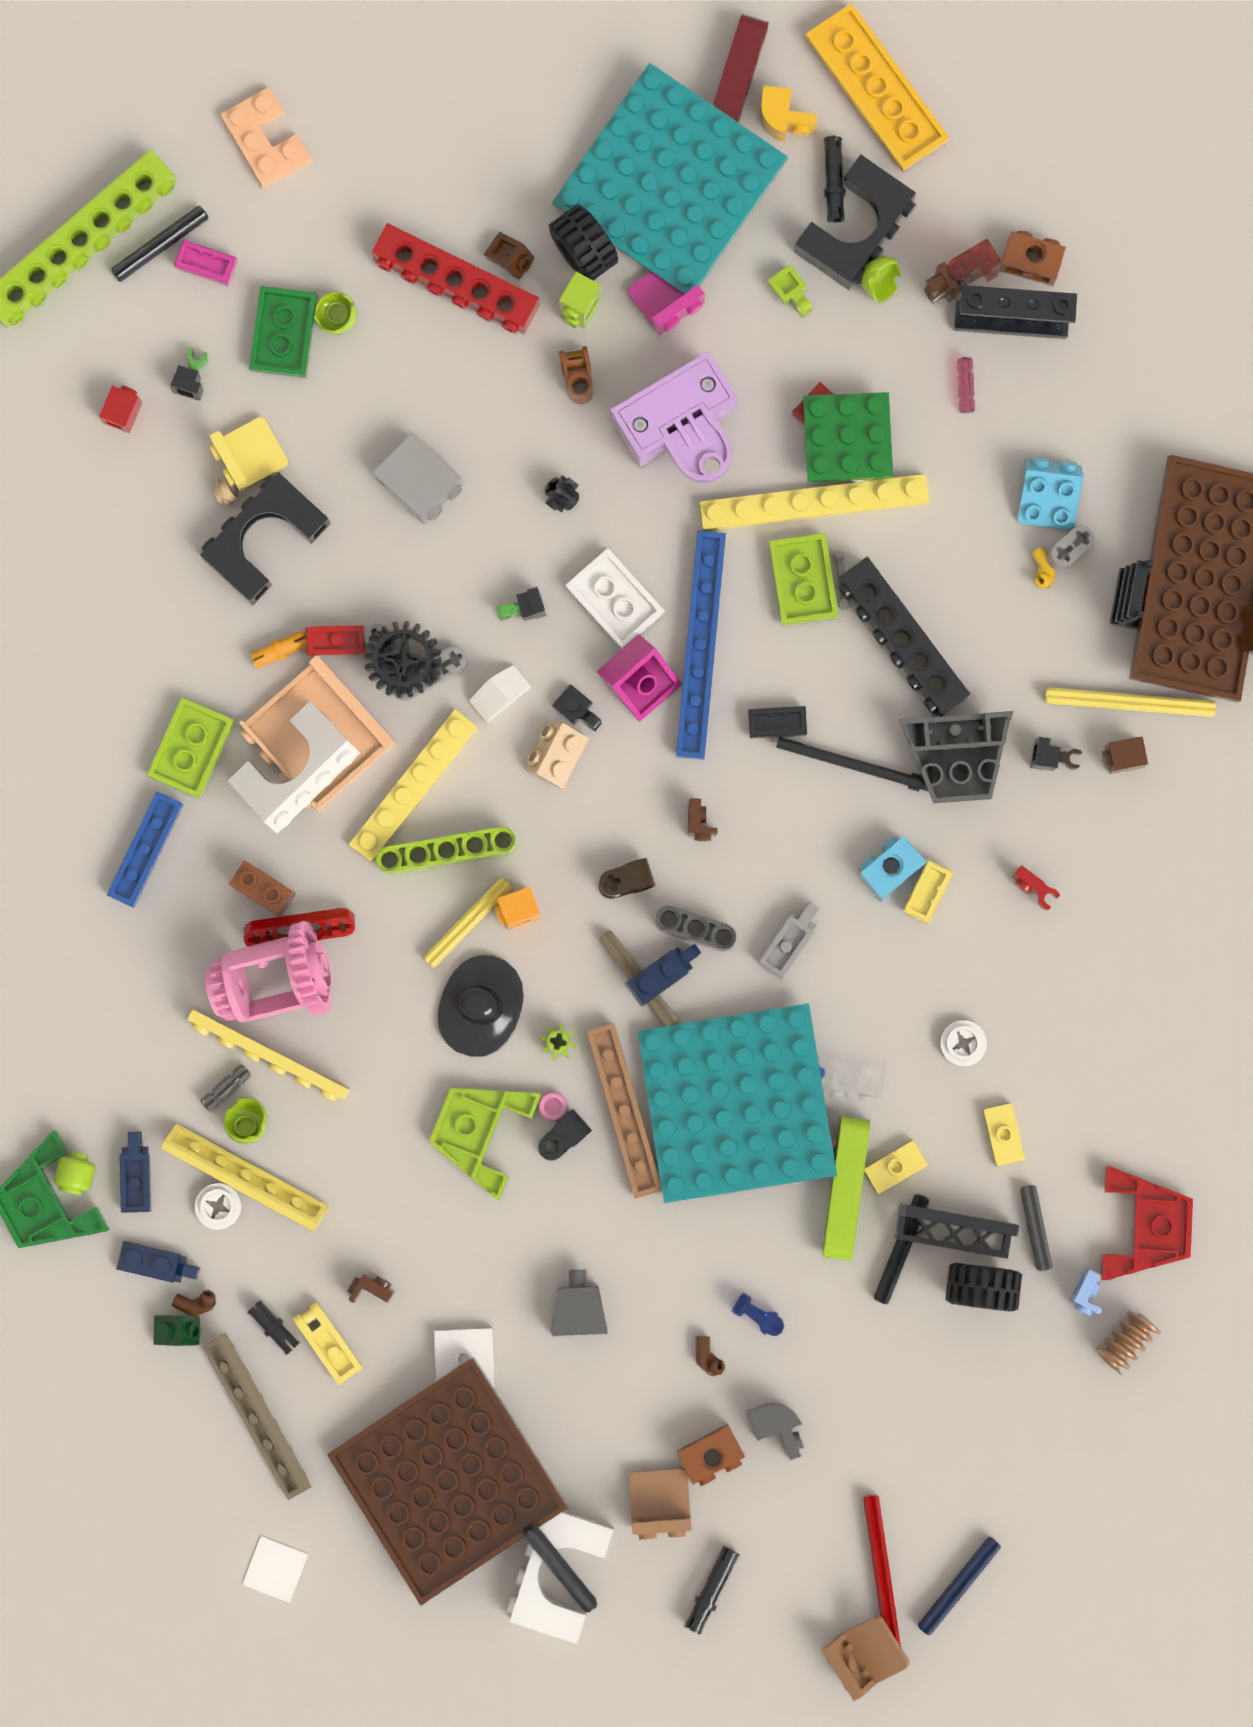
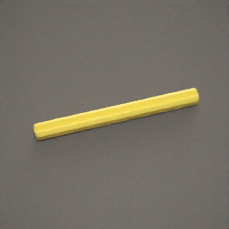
(1130, 702)

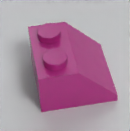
(639, 677)

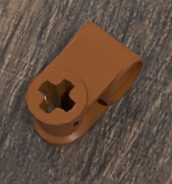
(577, 370)

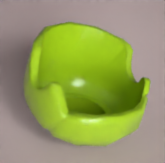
(879, 278)
(335, 313)
(245, 1120)

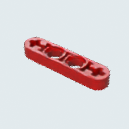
(332, 916)

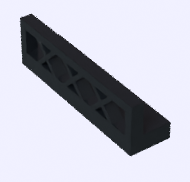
(957, 1220)

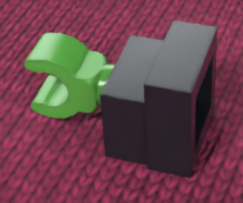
(187, 380)
(529, 605)

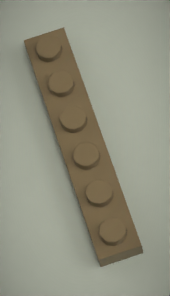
(257, 1416)

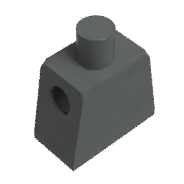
(578, 1308)

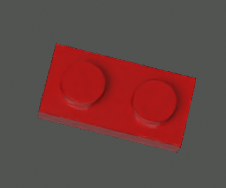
(334, 640)

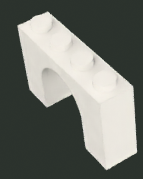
(328, 757)
(532, 1606)

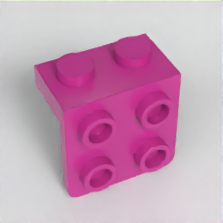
(663, 303)

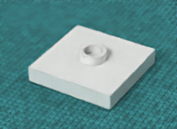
(459, 1346)

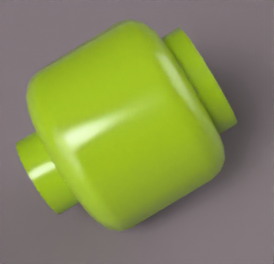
(74, 1173)

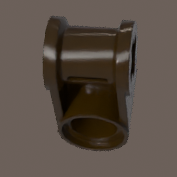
(632, 878)

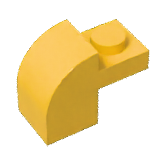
(777, 117)

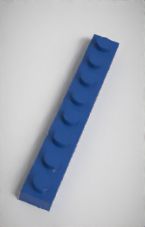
(700, 645)

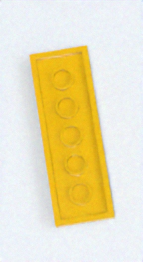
(877, 87)

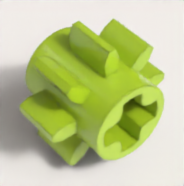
(553, 1034)

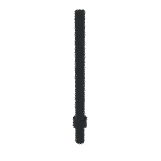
(914, 781)

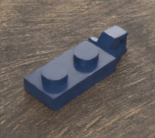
(662, 974)
(135, 1175)
(155, 1263)

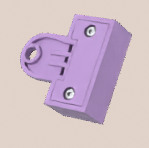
(680, 418)

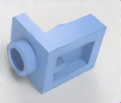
(1086, 1288)

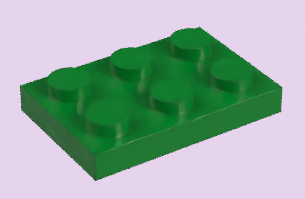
(283, 332)

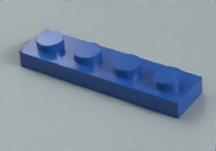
(145, 849)

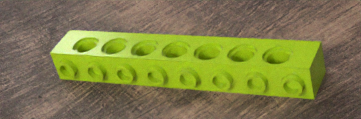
(83, 223)

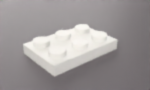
(614, 598)

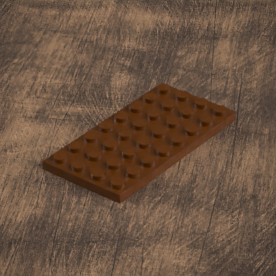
(1199, 582)

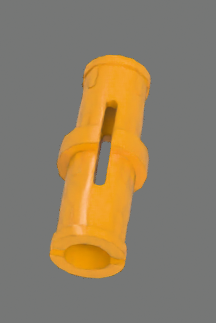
(278, 649)

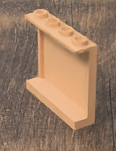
(290, 749)

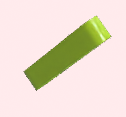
(432, 847)
(846, 1188)

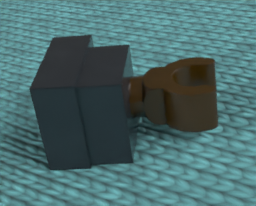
(1048, 756)

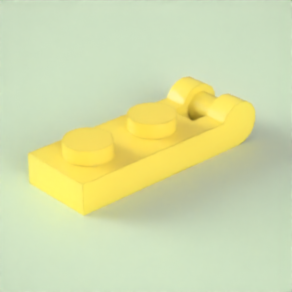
(328, 1344)

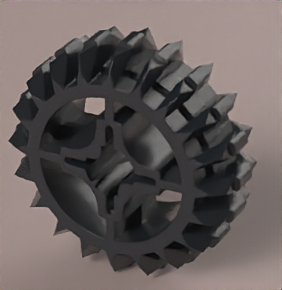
(389, 658)

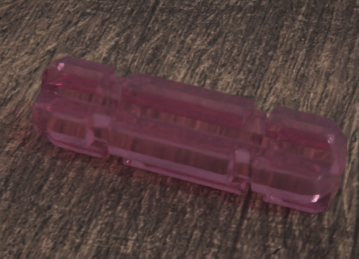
(966, 385)

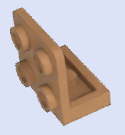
(660, 1503)
(865, 1656)

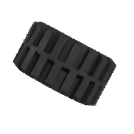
(583, 242)
(983, 1287)

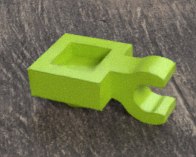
(790, 287)

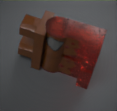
(963, 270)

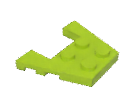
(468, 1126)

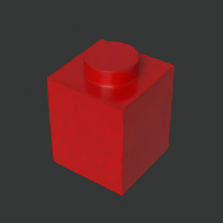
(121, 408)

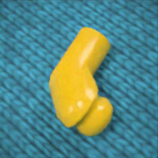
(1045, 574)

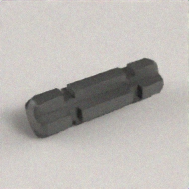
(225, 1087)

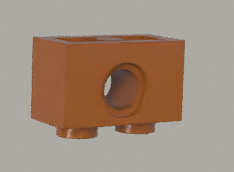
(1042, 271)
(262, 888)
(693, 1454)

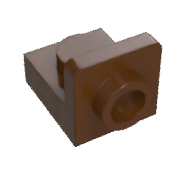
(509, 255)
(696, 816)

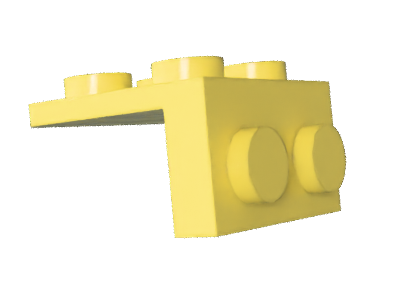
(249, 453)

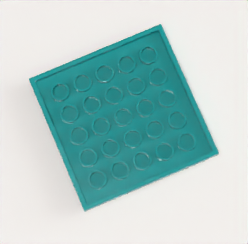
(672, 179)
(736, 1103)

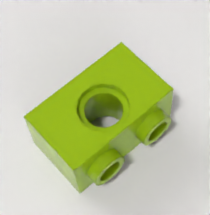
(579, 301)

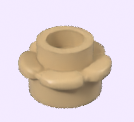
(225, 493)

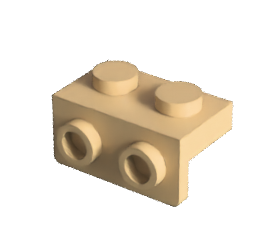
(556, 753)

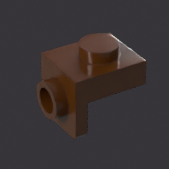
(377, 1287)

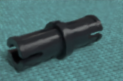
(273, 1327)

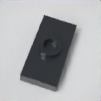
(777, 722)

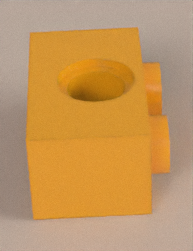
(517, 908)

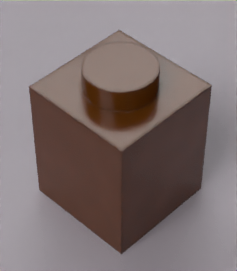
(1125, 755)

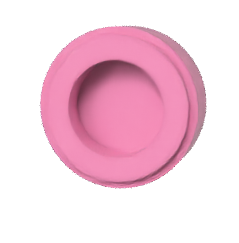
(553, 1106)

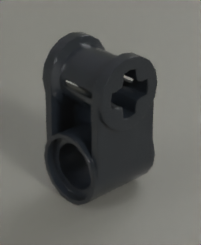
(567, 1133)

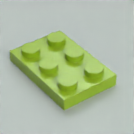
(803, 579)
(190, 748)

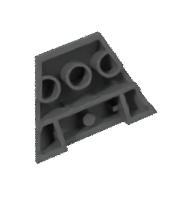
(958, 753)

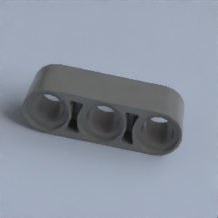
(710, 926)

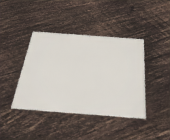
(275, 1569)

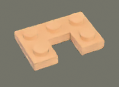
(245, 126)

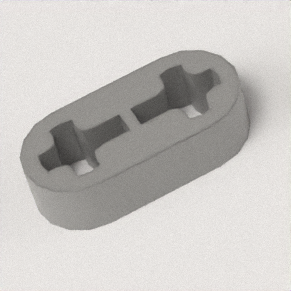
(1066, 543)

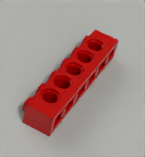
(394, 241)

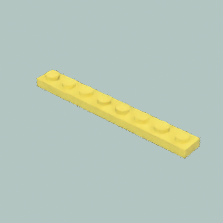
(814, 502)

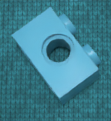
(883, 883)

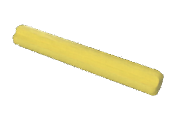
(467, 922)

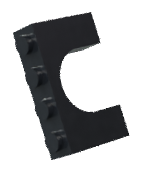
(846, 260)
(275, 500)

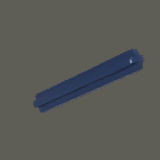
(959, 1586)

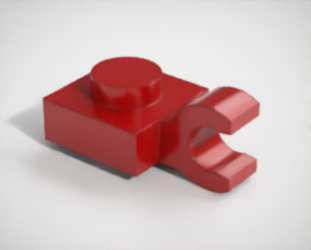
(1027, 882)

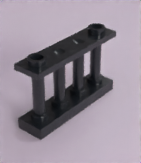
(1015, 312)

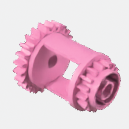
(307, 970)

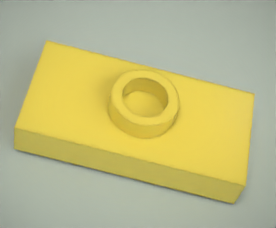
(927, 892)
(1003, 1134)
(895, 1167)

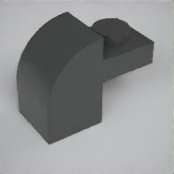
(775, 1419)

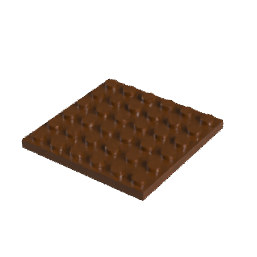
(447, 1481)

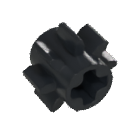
(561, 493)

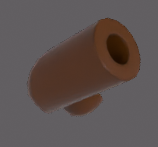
(196, 1306)
(707, 1360)

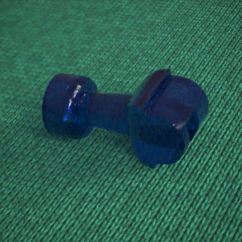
(768, 1322)

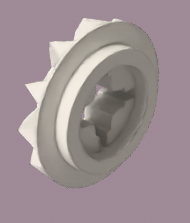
(967, 1030)
(204, 1210)

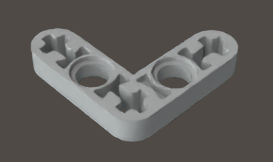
(413, 673)

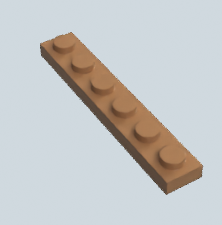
(624, 1110)

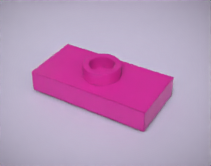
(205, 262)

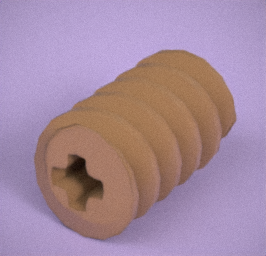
(1127, 1341)

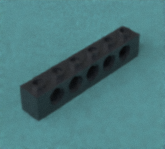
(867, 575)

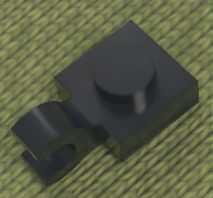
(575, 706)

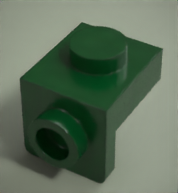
(176, 1330)

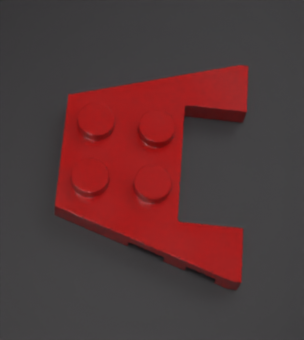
(1159, 1228)

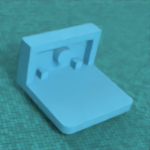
(1050, 493)

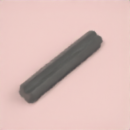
(1036, 1228)

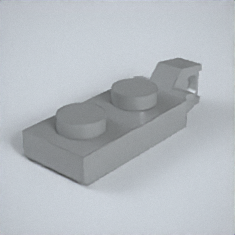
(789, 941)

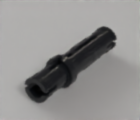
(834, 179)
(709, 1595)

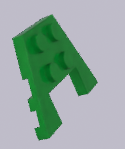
(32, 1206)

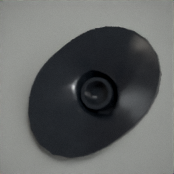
(480, 1006)

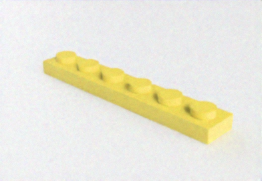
(413, 785)
(256, 1051)
(244, 1177)

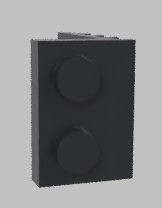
(1129, 594)

